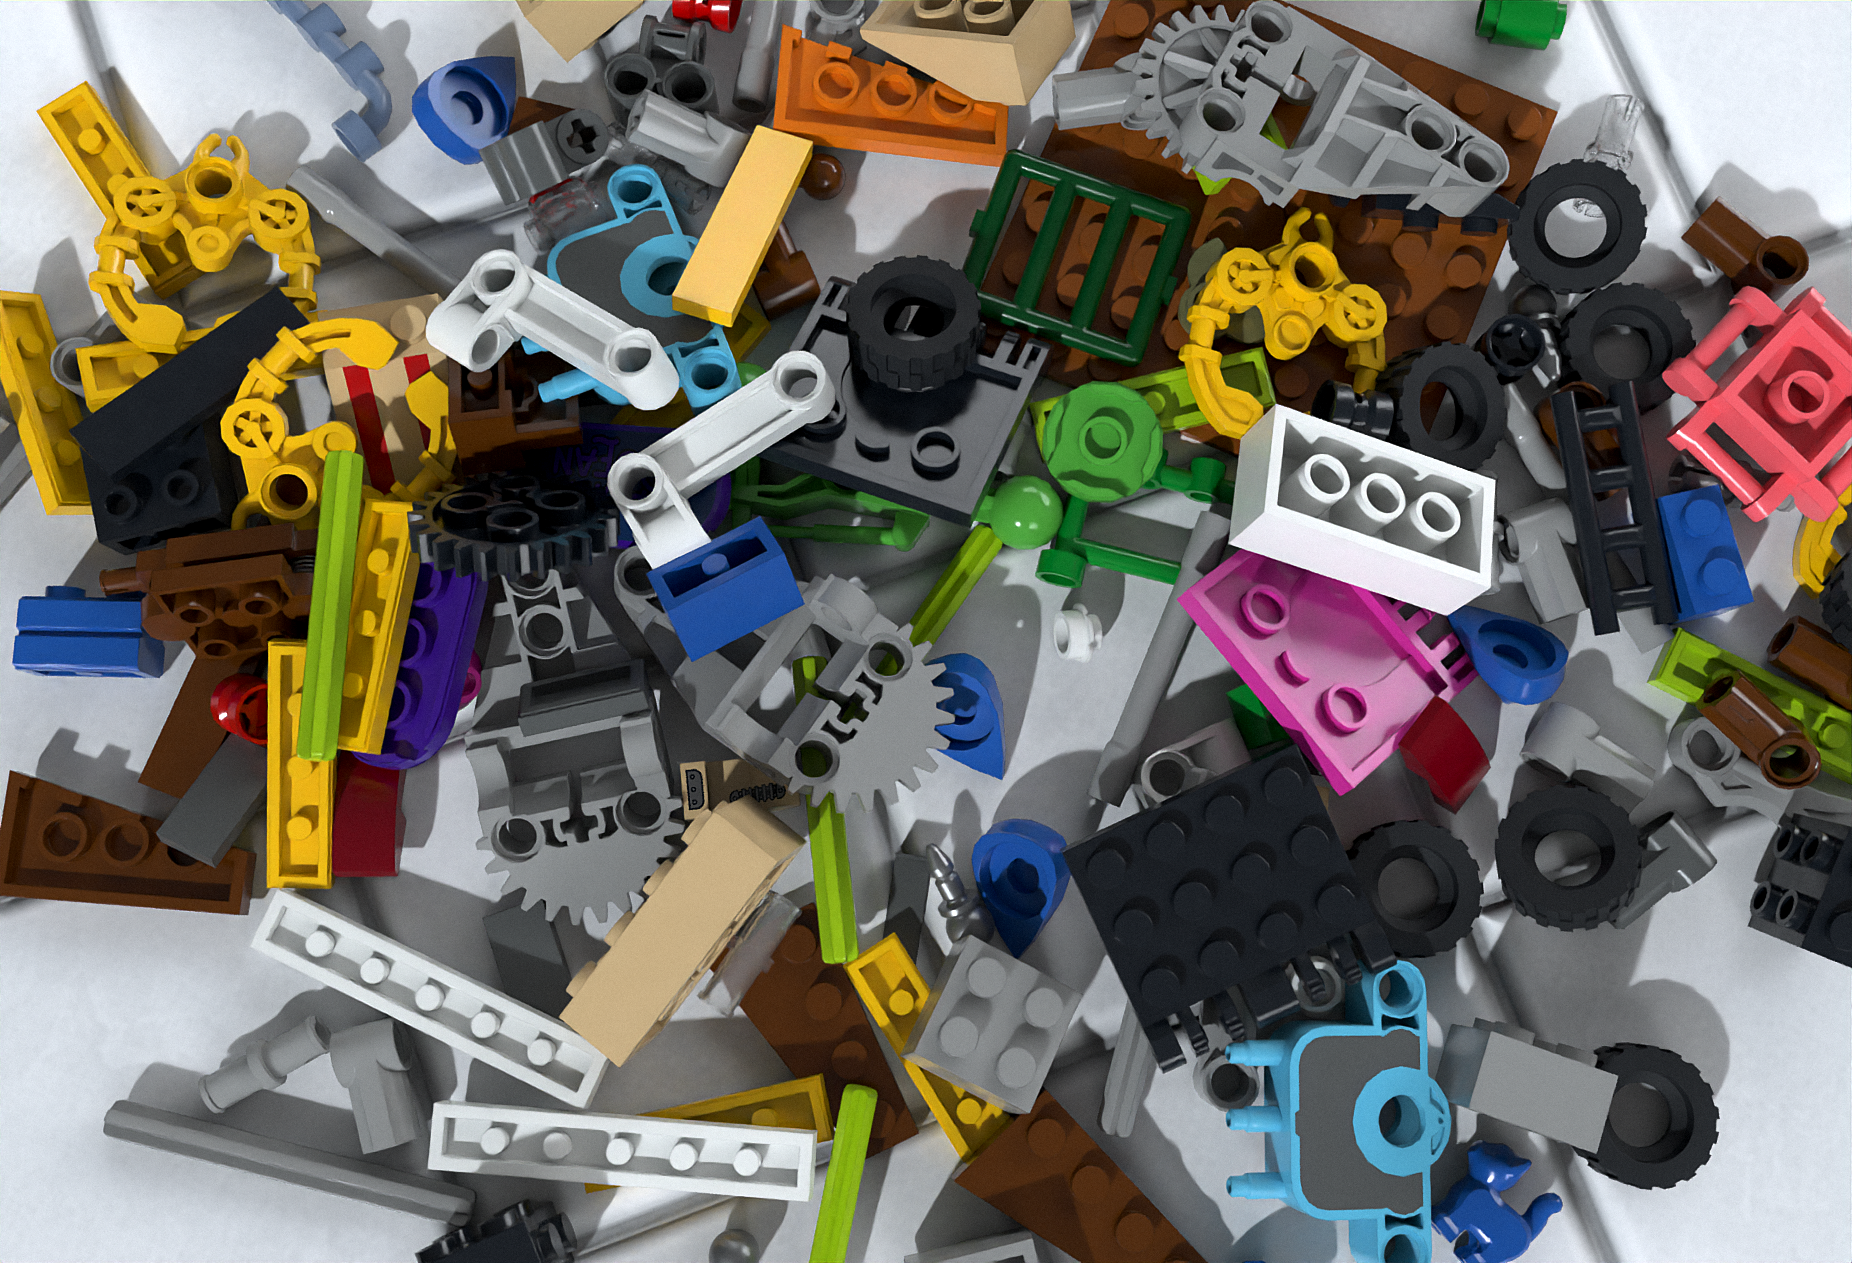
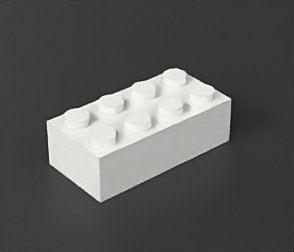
(1363, 511)

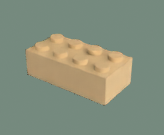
(680, 928)

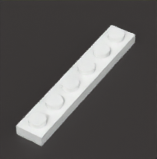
(431, 997)
(623, 1150)

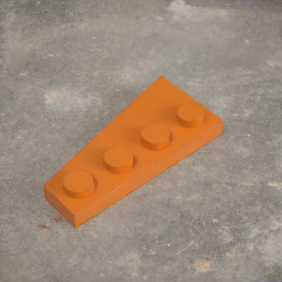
(880, 109)

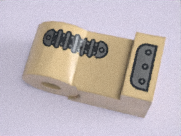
(729, 780)

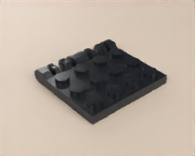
(903, 445)
(1220, 896)

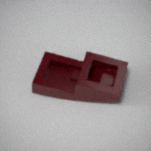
(1444, 754)
(367, 819)

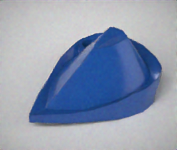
(467, 105)
(1511, 654)
(978, 728)
(1020, 878)

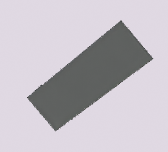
(907, 901)

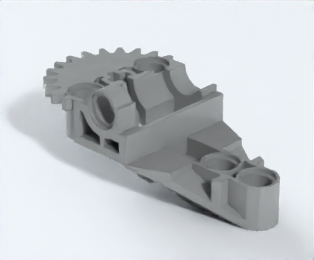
(1365, 125)
(863, 756)
(566, 860)

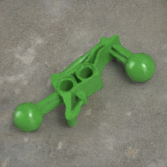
(1020, 511)

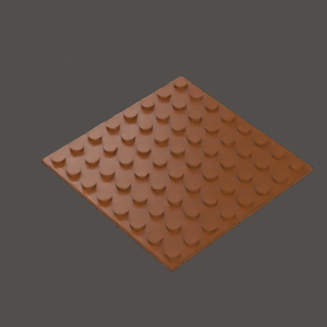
(1425, 278)

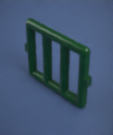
(1123, 203)

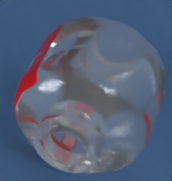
(565, 211)

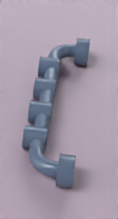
(357, 67)

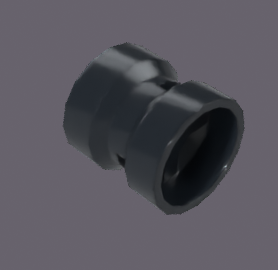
(1517, 342)
(1361, 412)

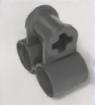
(667, 64)
(541, 155)

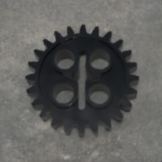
(513, 525)

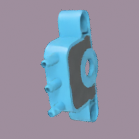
(630, 273)
(1324, 1113)

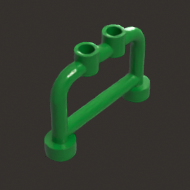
(1068, 560)

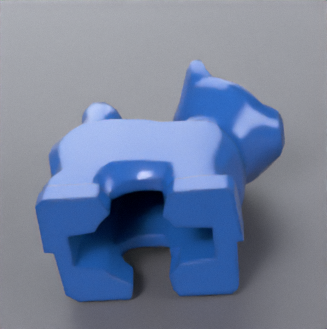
(1476, 1206)

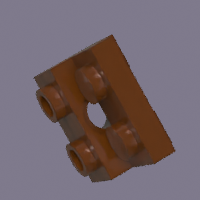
(502, 415)

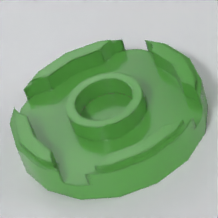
(1102, 442)

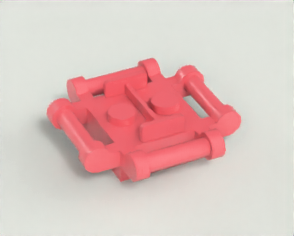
(1778, 401)

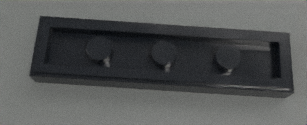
(184, 388)

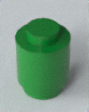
(1521, 22)

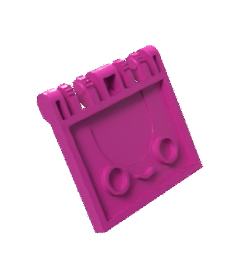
(1326, 659)

